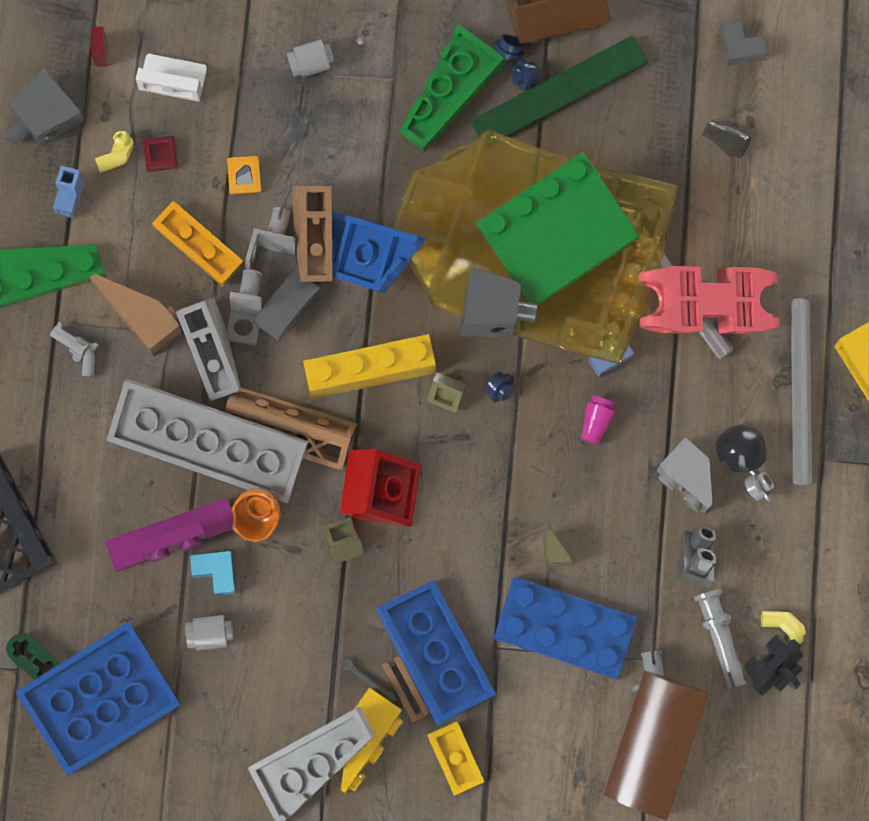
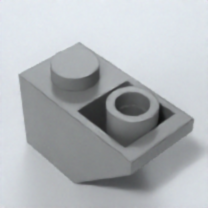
(690, 474)

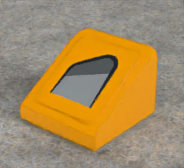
(244, 175)

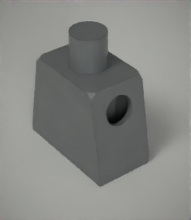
(42, 111)
(493, 306)

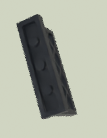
(25, 529)

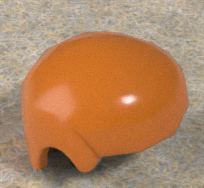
(255, 515)

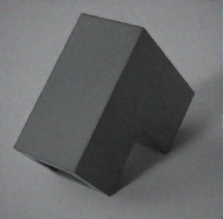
(741, 49)

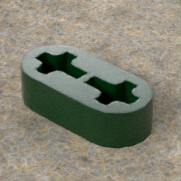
(33, 647)

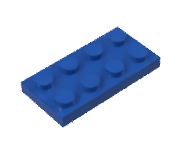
(565, 628)
(435, 652)

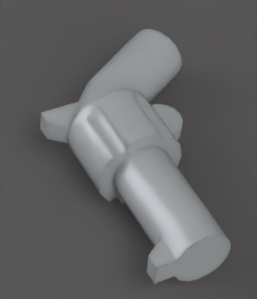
(78, 347)

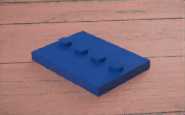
(97, 698)

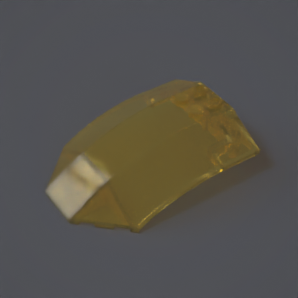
(587, 317)

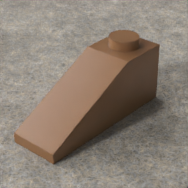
(313, 231)
(142, 314)

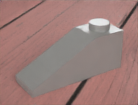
(210, 347)

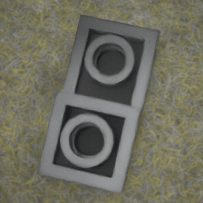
(285, 305)

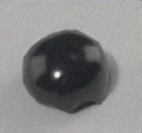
(741, 448)

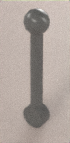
(347, 665)

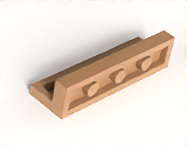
(296, 420)

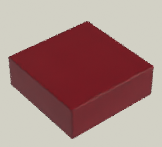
(99, 46)
(160, 154)

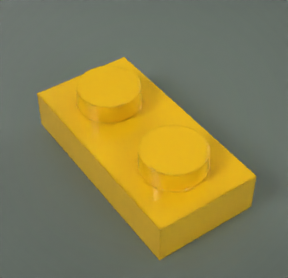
(455, 758)

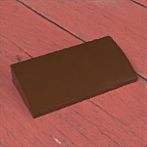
(656, 744)

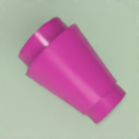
(597, 418)

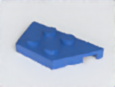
(370, 252)

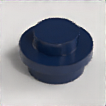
(509, 47)
(524, 74)
(500, 387)

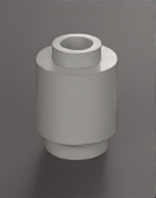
(310, 58)
(208, 633)

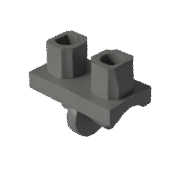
(697, 556)

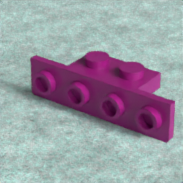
(175, 533)

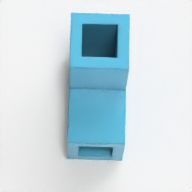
(219, 567)

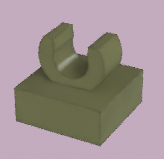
(446, 391)

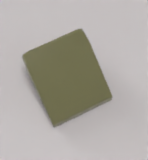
(343, 540)
(554, 552)

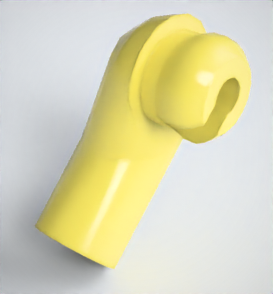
(119, 154)
(785, 621)

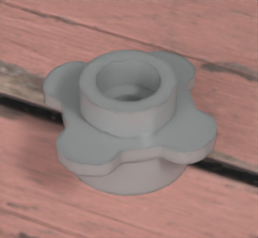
(759, 485)

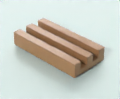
(397, 661)

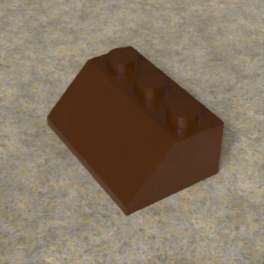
(549, 18)

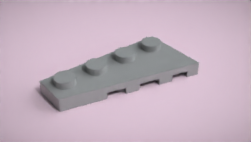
(305, 766)

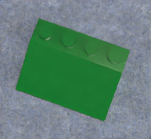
(557, 230)

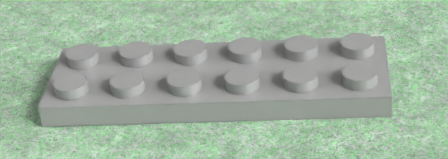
(206, 440)

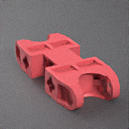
(687, 301)

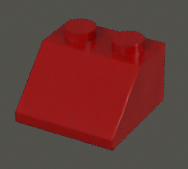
(380, 487)

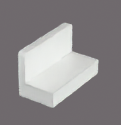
(171, 77)

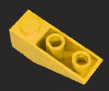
(384, 720)

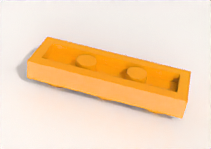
(198, 243)

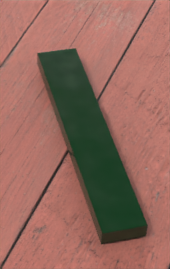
(562, 89)

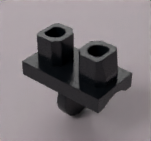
(780, 670)

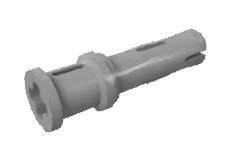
(717, 622)

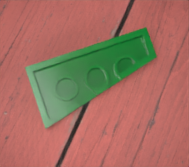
(457, 79)
(45, 270)

